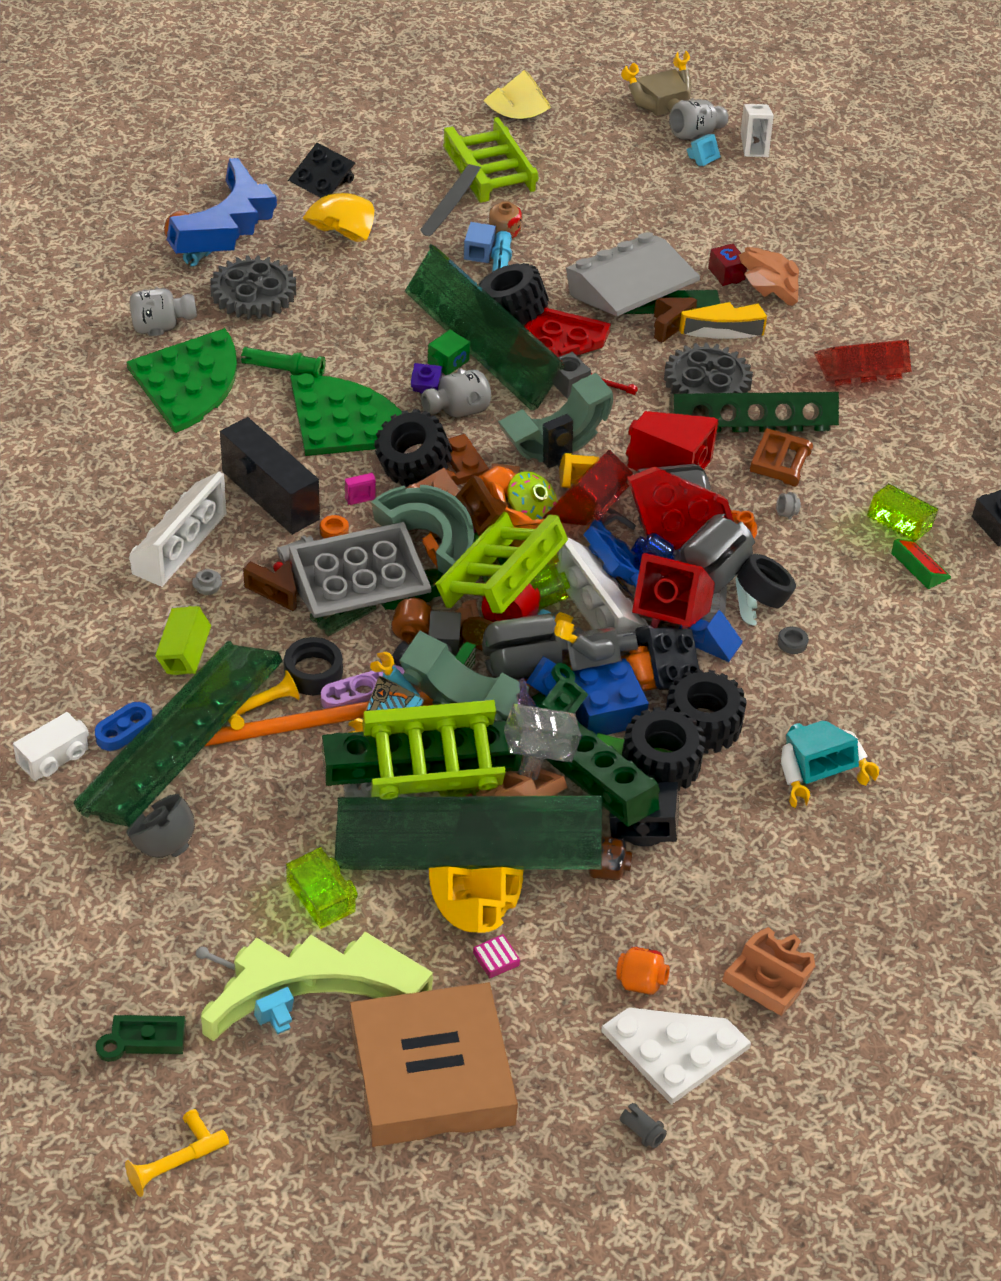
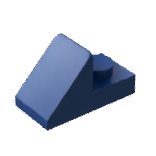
(716, 637)

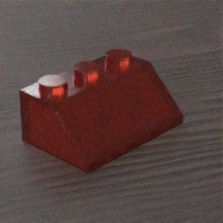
(865, 361)
(593, 491)

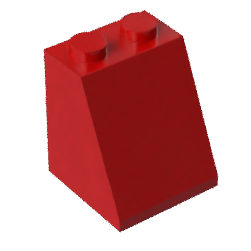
(671, 440)
(672, 591)

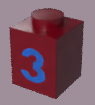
(726, 265)

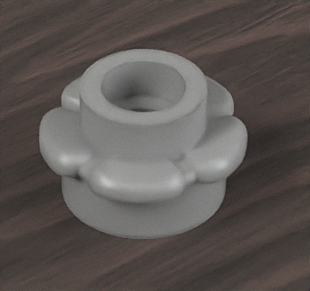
(788, 505)
(207, 582)

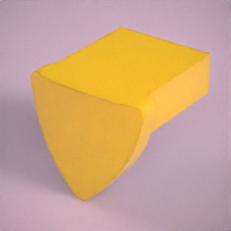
(573, 467)

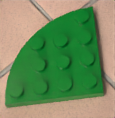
(188, 377)
(338, 414)

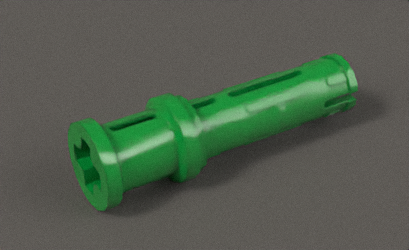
(295, 363)

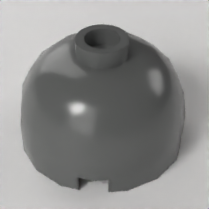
(164, 829)

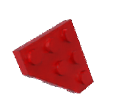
(568, 332)
(674, 505)

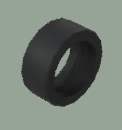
(766, 580)
(318, 648)

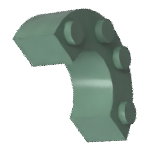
(587, 406)
(429, 510)
(449, 681)

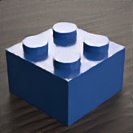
(611, 699)

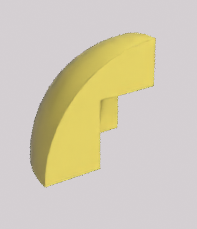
(518, 98)

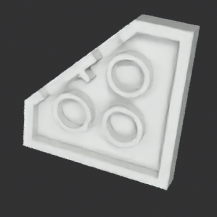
(675, 1048)

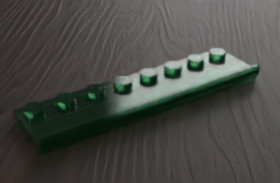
(494, 334)
(176, 734)
(469, 832)

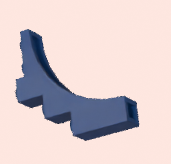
(222, 224)

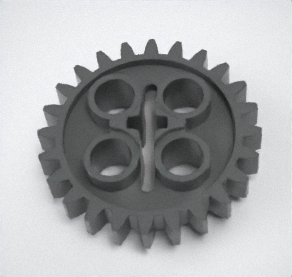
(253, 287)
(707, 371)

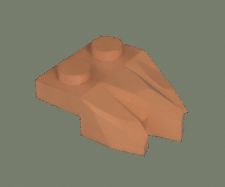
(771, 273)
(518, 785)
(771, 970)

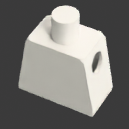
(756, 122)

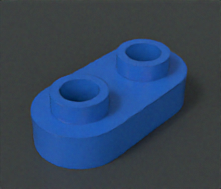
(122, 726)

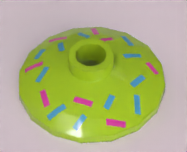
(531, 494)

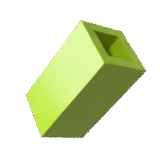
(183, 640)

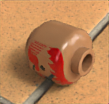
(506, 218)

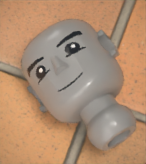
(696, 118)
(156, 310)
(458, 394)

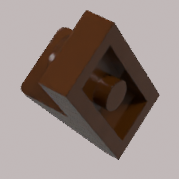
(669, 314)
(480, 504)
(274, 586)

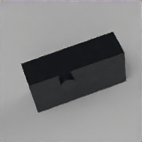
(270, 475)

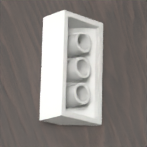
(180, 531)
(595, 591)

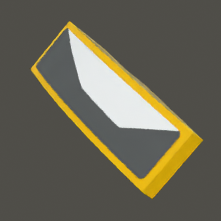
(724, 321)

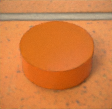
(333, 526)

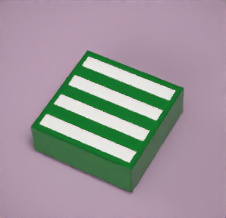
(467, 655)

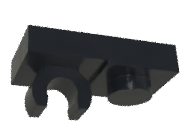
(557, 440)

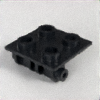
(322, 171)

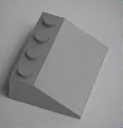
(629, 274)
(357, 570)

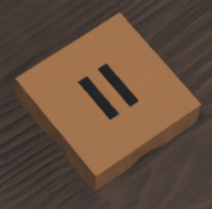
(432, 1064)

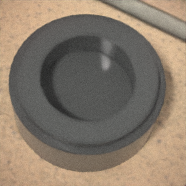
(792, 640)

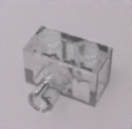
(541, 735)

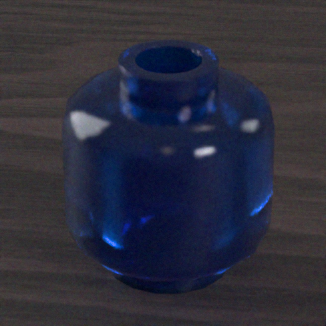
(653, 545)

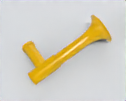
(283, 689)
(142, 1174)

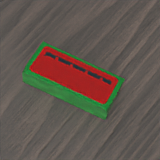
(919, 563)

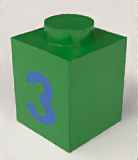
(449, 351)

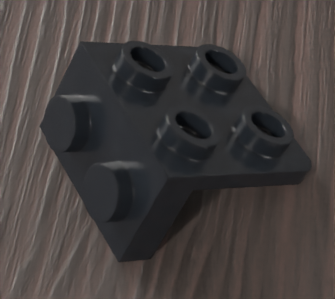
(670, 652)

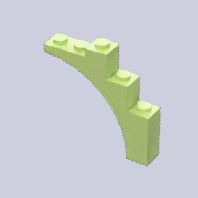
(313, 967)

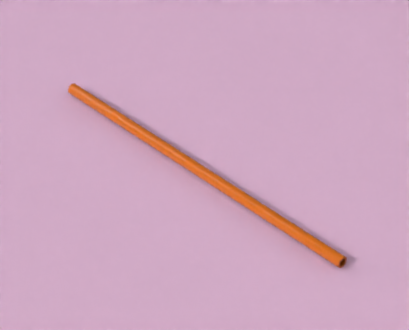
(300, 721)

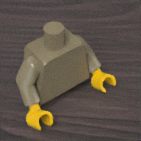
(660, 90)

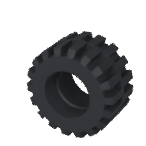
(517, 290)
(406, 432)
(712, 693)
(667, 731)

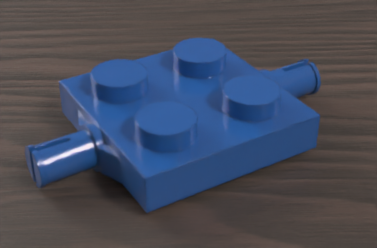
(613, 552)

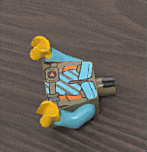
(390, 690)

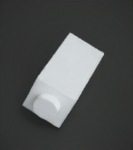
(51, 746)

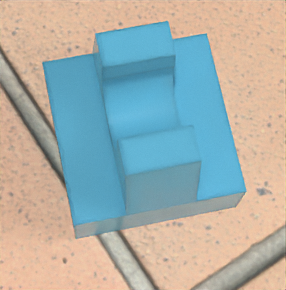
(704, 150)
(275, 1009)

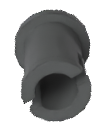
(649, 1131)

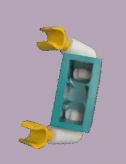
(820, 752)

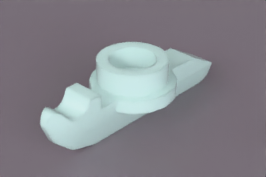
(746, 604)

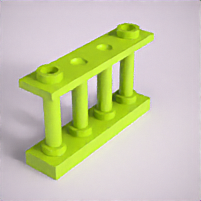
(482, 185)
(515, 574)
(445, 719)

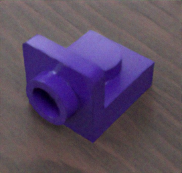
(425, 377)

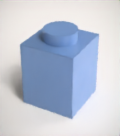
(479, 242)

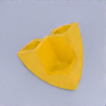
(344, 213)
(475, 897)

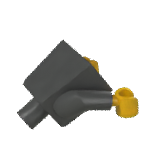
(593, 646)

